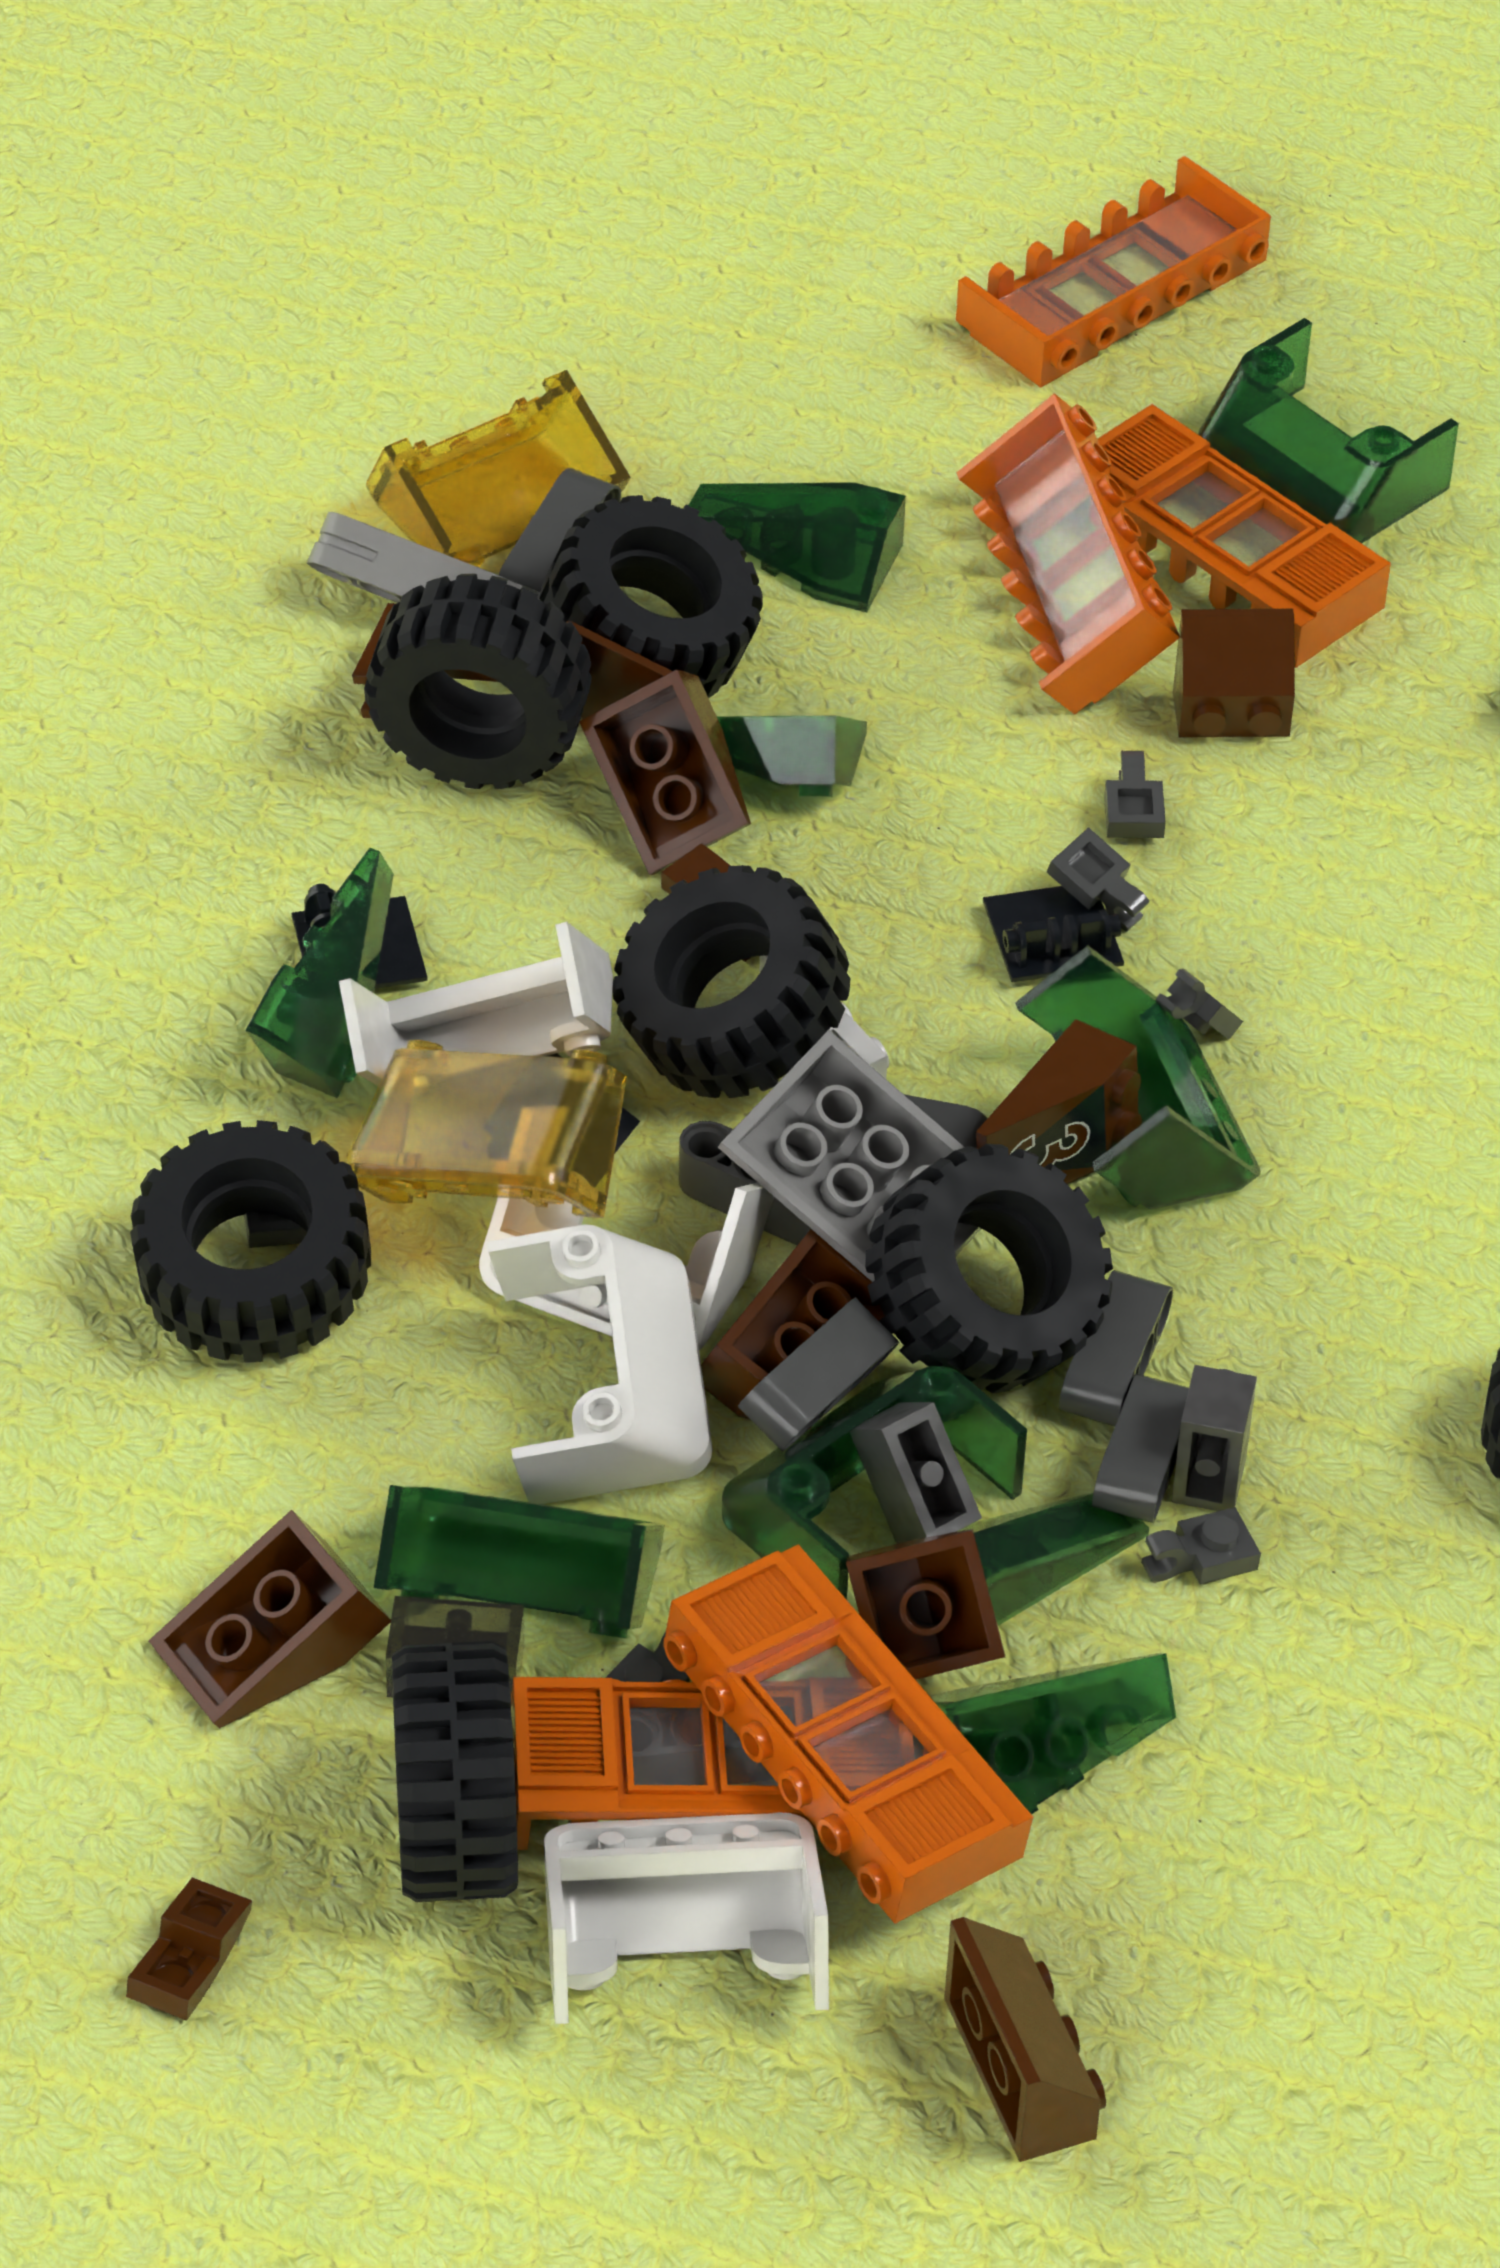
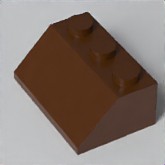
(782, 1316)
(1020, 2041)

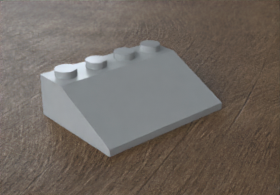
(838, 1146)

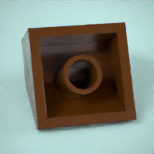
(1235, 673)
(928, 1602)

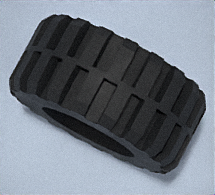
(672, 557)
(493, 633)
(696, 937)
(1040, 1226)
(263, 1306)
(455, 1771)

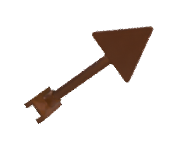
(613, 669)

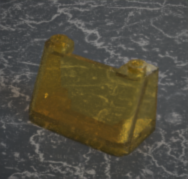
(488, 482)
(491, 1127)

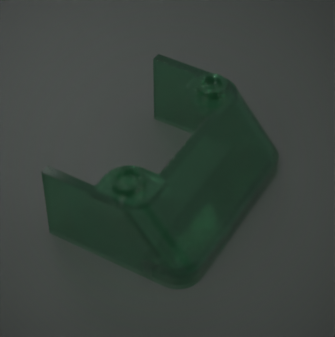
(1339, 479)
(1187, 1131)
(781, 1493)
(519, 1555)

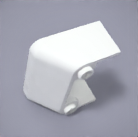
(513, 1012)
(715, 1267)
(657, 1416)
(684, 1890)

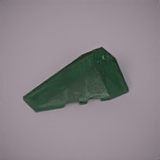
(824, 535)
(797, 749)
(302, 1013)
(1046, 1548)
(1061, 1723)

